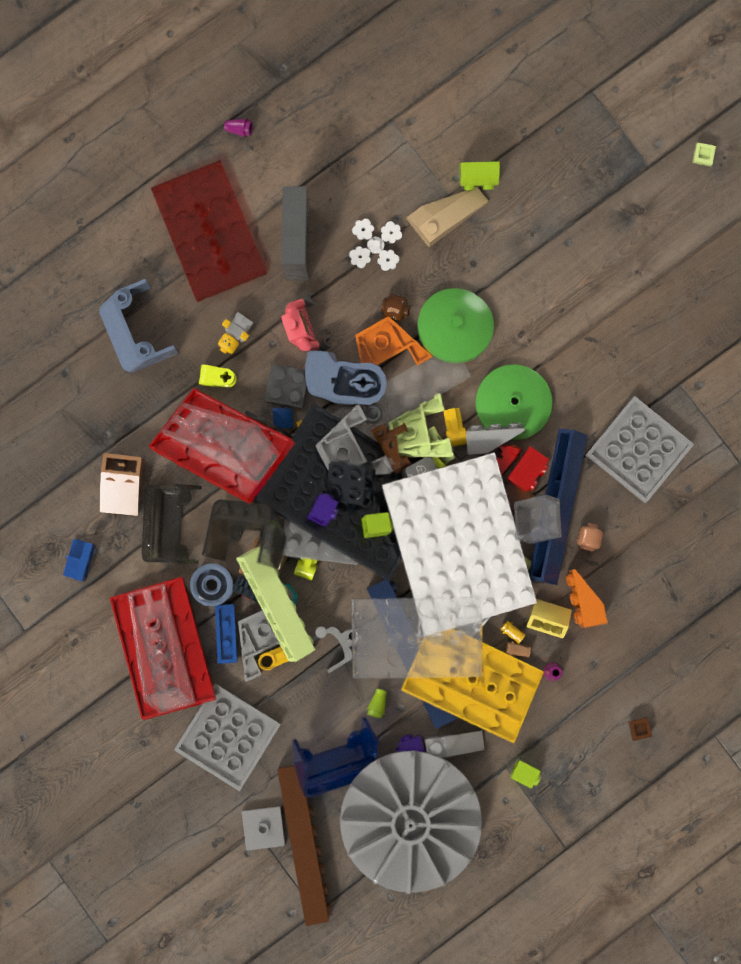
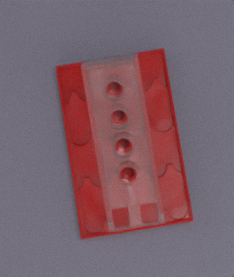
(221, 445)
(163, 648)

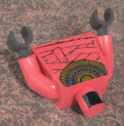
(299, 326)

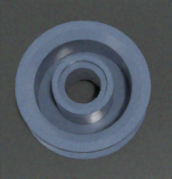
(224, 585)

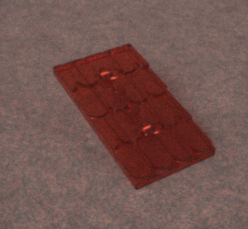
(208, 230)

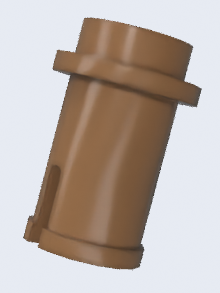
(518, 649)

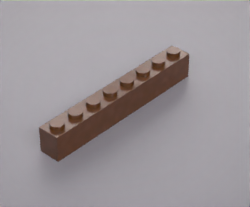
(304, 848)

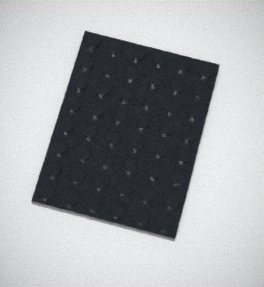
(304, 476)

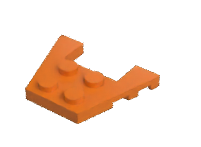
(386, 340)

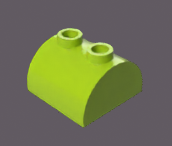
(479, 174)

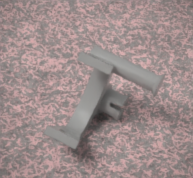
(343, 639)

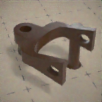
(392, 452)

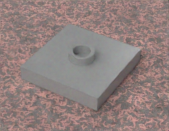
(263, 828)

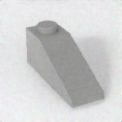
(454, 744)

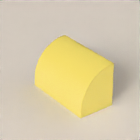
(549, 618)

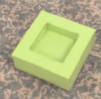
(704, 154)

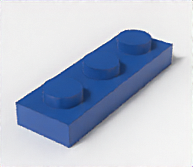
(226, 634)

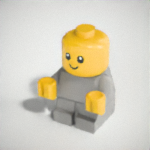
(237, 331)

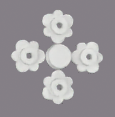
(375, 244)

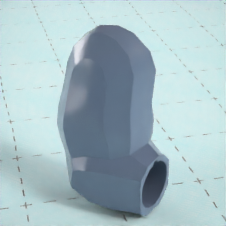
(343, 381)

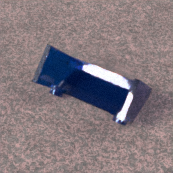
(335, 766)

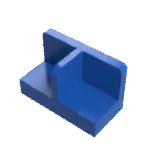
(79, 560)

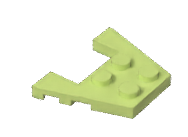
(417, 440)

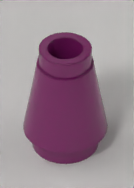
(240, 127)
(548, 671)

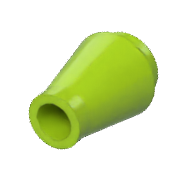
(377, 705)

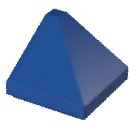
(283, 417)

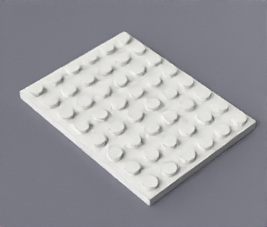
(460, 536)

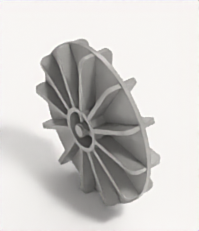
(411, 821)

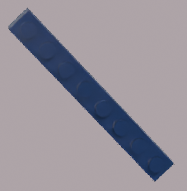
(563, 486)

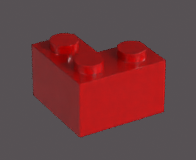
(528, 469)

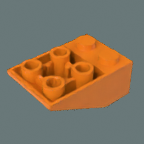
(588, 606)

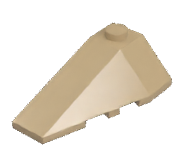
(442, 216)

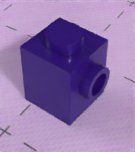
(323, 509)
(410, 743)

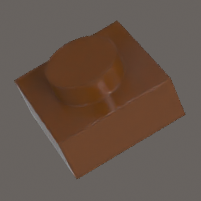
(640, 729)

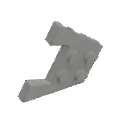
(342, 446)
(255, 637)

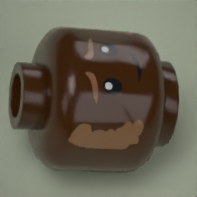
(395, 307)

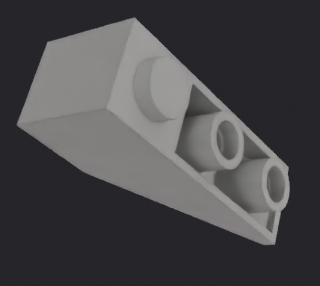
(486, 439)

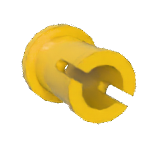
(512, 631)

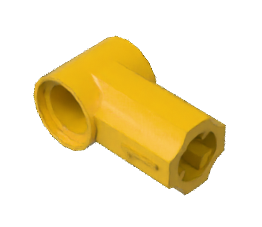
(454, 427)
(277, 655)

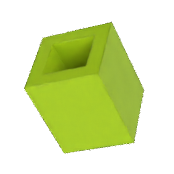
(377, 525)
(525, 774)

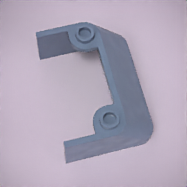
(131, 355)

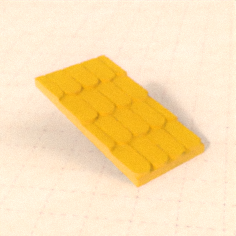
(491, 702)

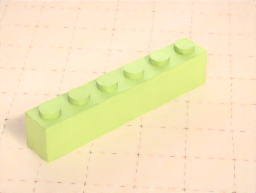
(277, 606)

